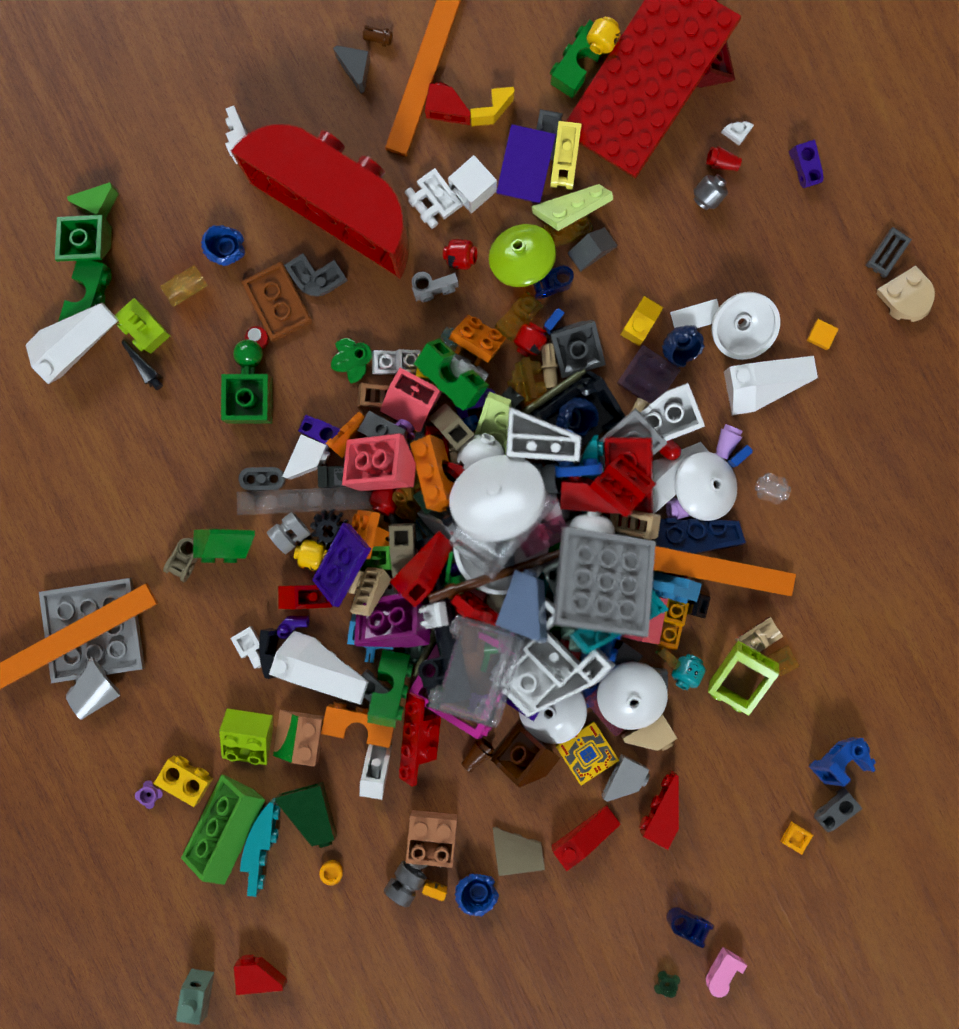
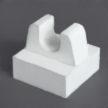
(434, 615)

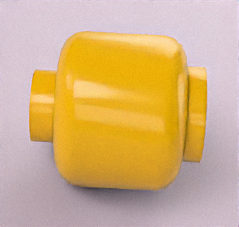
(603, 35)
(310, 554)

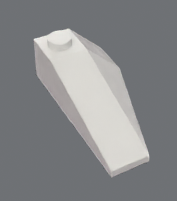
(65, 342)
(674, 413)
(665, 474)
(311, 665)

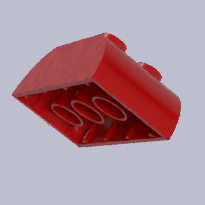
(328, 189)

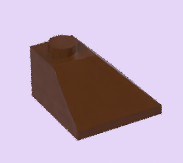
(524, 757)

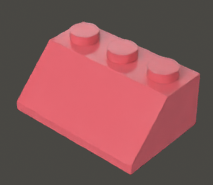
(378, 463)

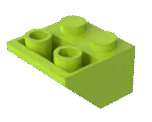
(246, 736)

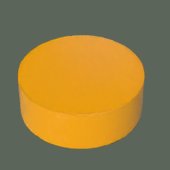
(331, 872)

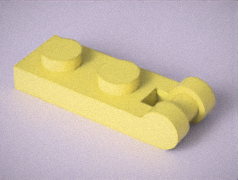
(565, 153)

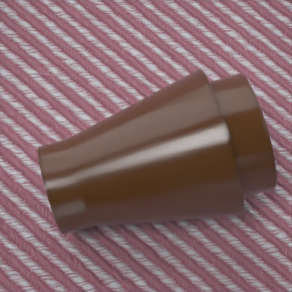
(479, 753)

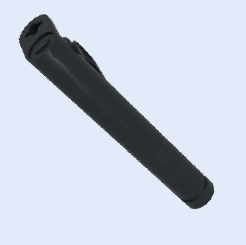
(443, 637)

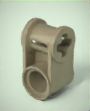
(181, 562)

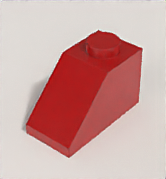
(446, 105)
(301, 597)
(257, 976)

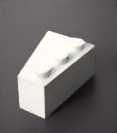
(539, 439)

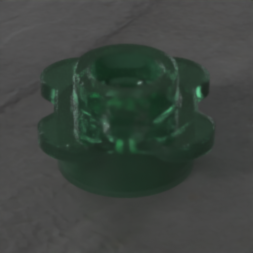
(668, 991)

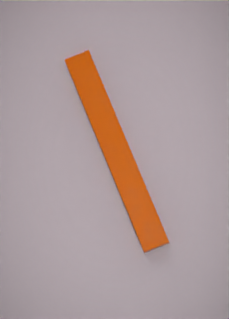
(421, 75)
(723, 571)
(76, 634)

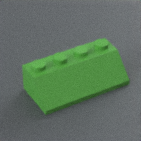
(222, 830)

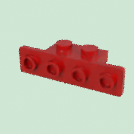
(419, 738)

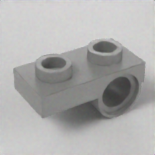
(442, 285)

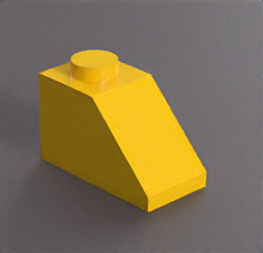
(641, 321)

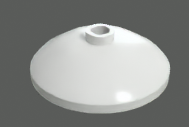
(754, 334)
(696, 488)
(627, 683)
(565, 724)

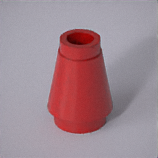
(722, 159)

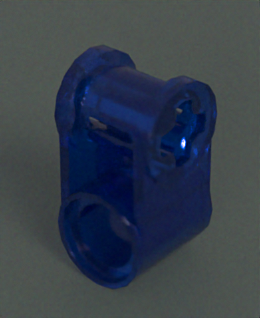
(551, 284)
(692, 928)

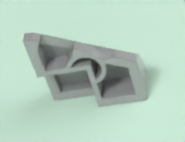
(91, 690)

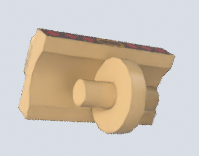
(761, 635)

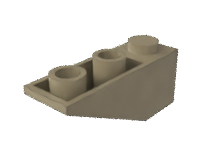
(402, 545)

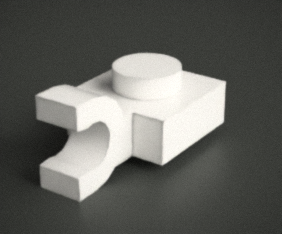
(247, 645)

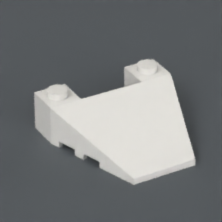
(551, 672)

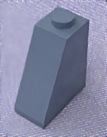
(525, 607)

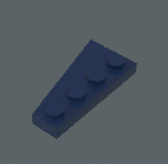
(698, 536)

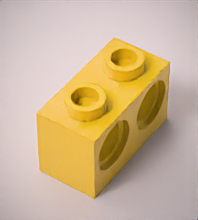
(181, 787)

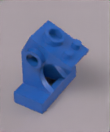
(832, 765)

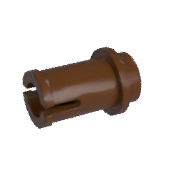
(378, 35)

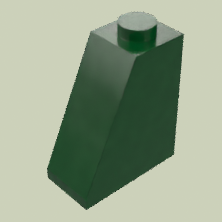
(310, 813)

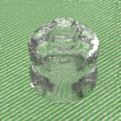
(772, 488)

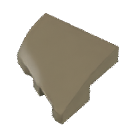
(517, 853)

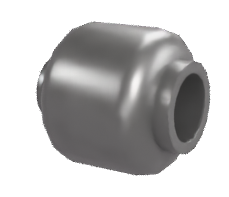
(710, 192)

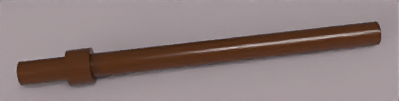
(452, 590)

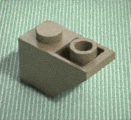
(451, 426)

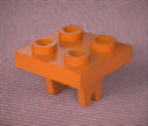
(477, 339)
(366, 525)

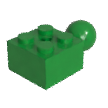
(238, 386)

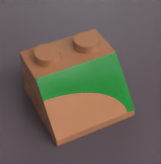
(298, 737)

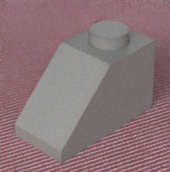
(625, 779)

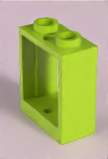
(752, 659)

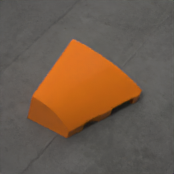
(347, 432)

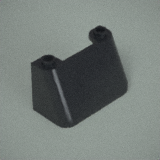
(594, 390)

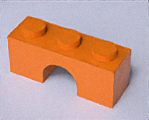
(429, 456)
(340, 716)

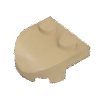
(908, 295)

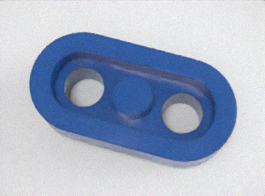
(588, 467)

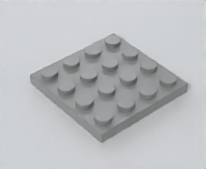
(604, 582)
(115, 650)

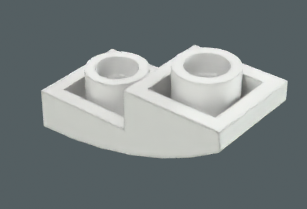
(698, 315)
(390, 361)

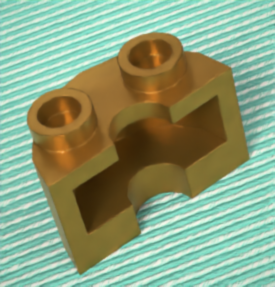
(405, 502)

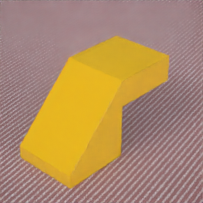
(501, 100)

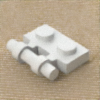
(438, 193)

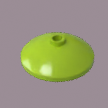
(522, 265)

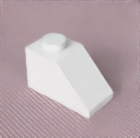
(306, 457)
(375, 771)

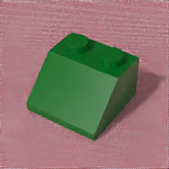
(82, 238)
(222, 544)

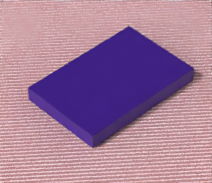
(525, 163)
(341, 564)

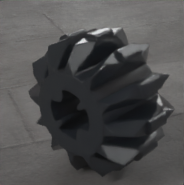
(322, 522)

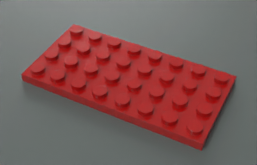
(650, 78)

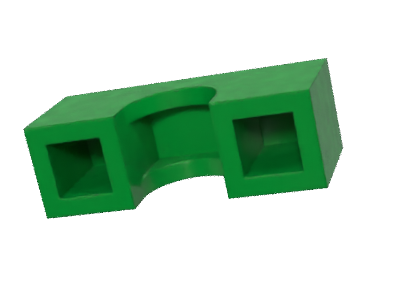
(567, 74)
(95, 278)
(436, 365)
(386, 707)

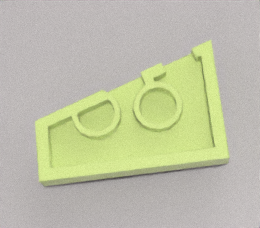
(573, 206)
(495, 418)

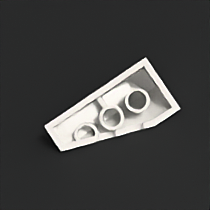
(764, 382)

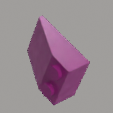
(392, 624)

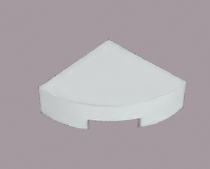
(737, 131)

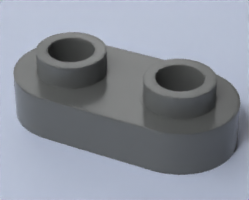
(262, 478)

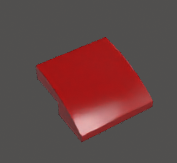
(622, 485)

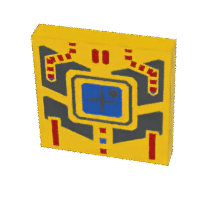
(587, 753)

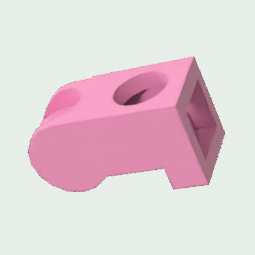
(723, 971)

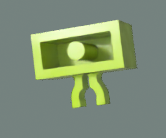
(142, 326)

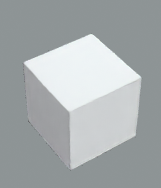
(472, 184)

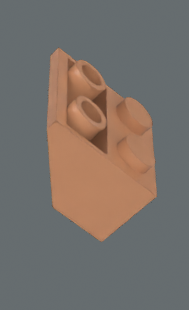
(431, 838)

